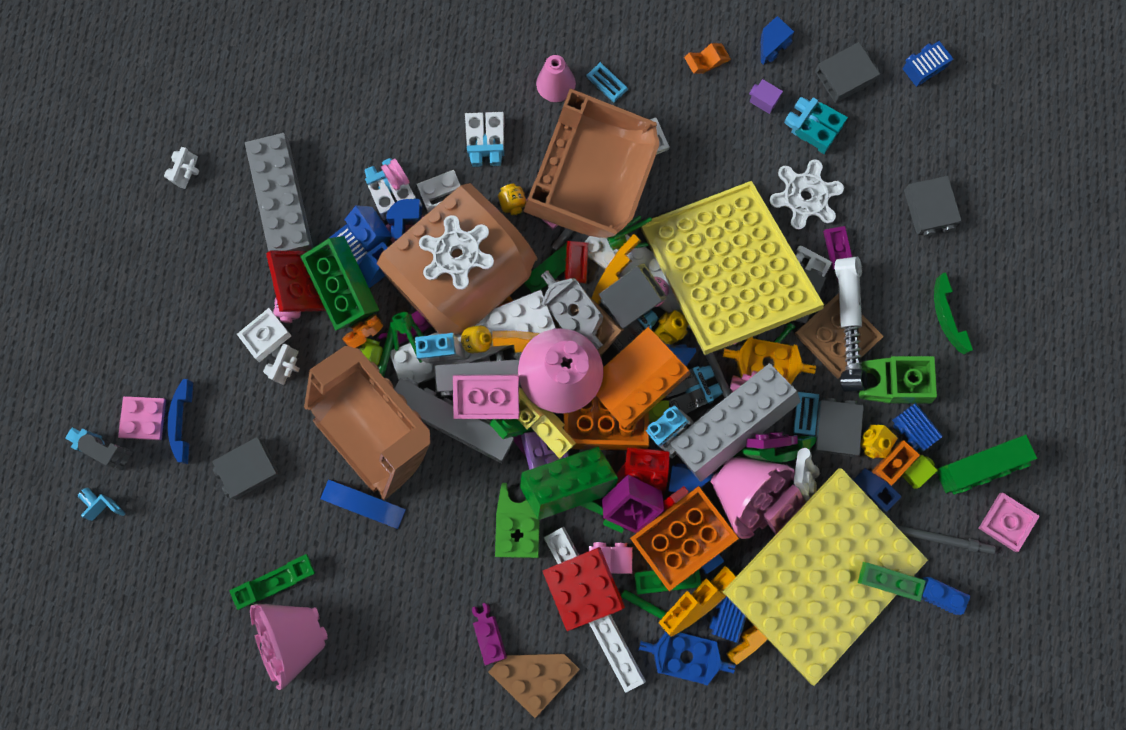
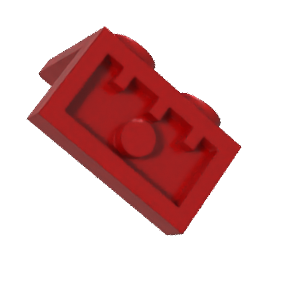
(648, 467)

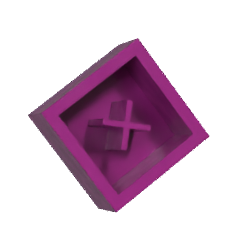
(632, 504)

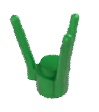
(619, 239)
(403, 322)

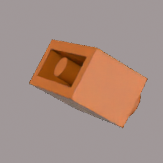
(896, 462)

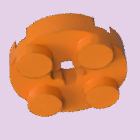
(362, 331)

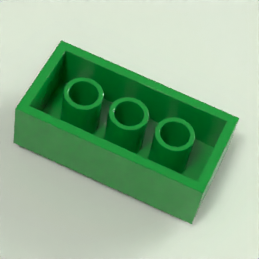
(339, 282)
(986, 465)
(568, 482)

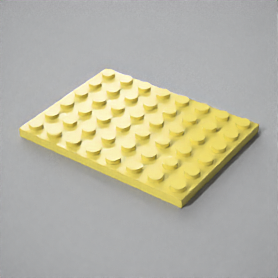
(730, 267)
(806, 579)

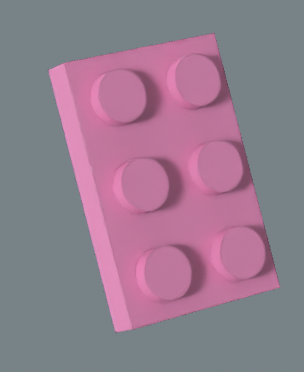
(486, 396)

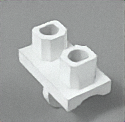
(183, 167)
(283, 364)

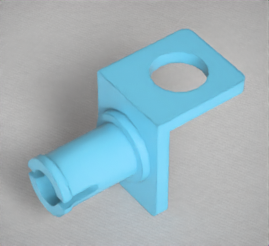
(97, 505)

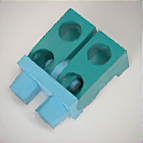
(816, 124)

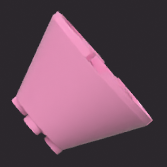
(558, 387)
(748, 489)
(288, 639)

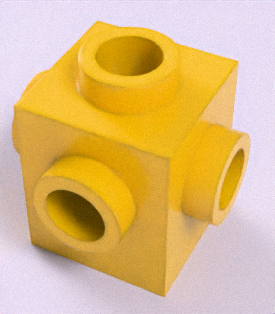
(672, 327)
(877, 441)

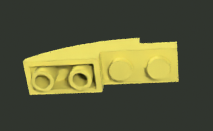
(545, 424)

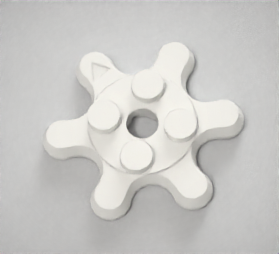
(810, 182)
(454, 239)

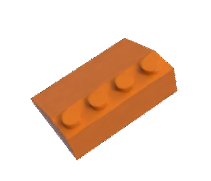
(640, 378)
(597, 427)
(684, 538)

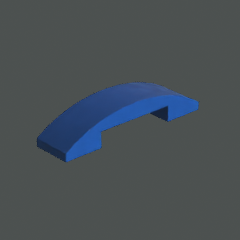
(182, 394)
(363, 504)

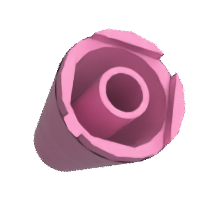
(555, 79)

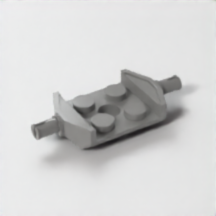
(562, 296)

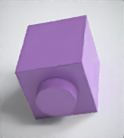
(765, 96)

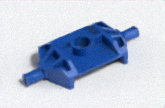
(705, 659)

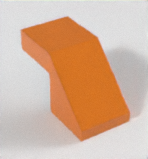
(709, 58)

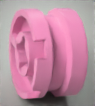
(395, 174)

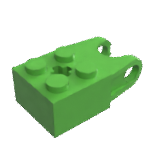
(893, 380)
(514, 517)

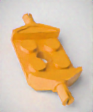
(785, 358)

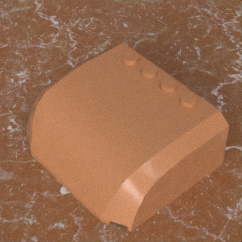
(594, 167)
(438, 300)
(366, 420)

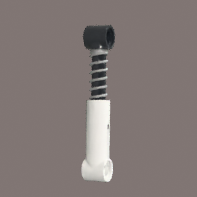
(848, 274)

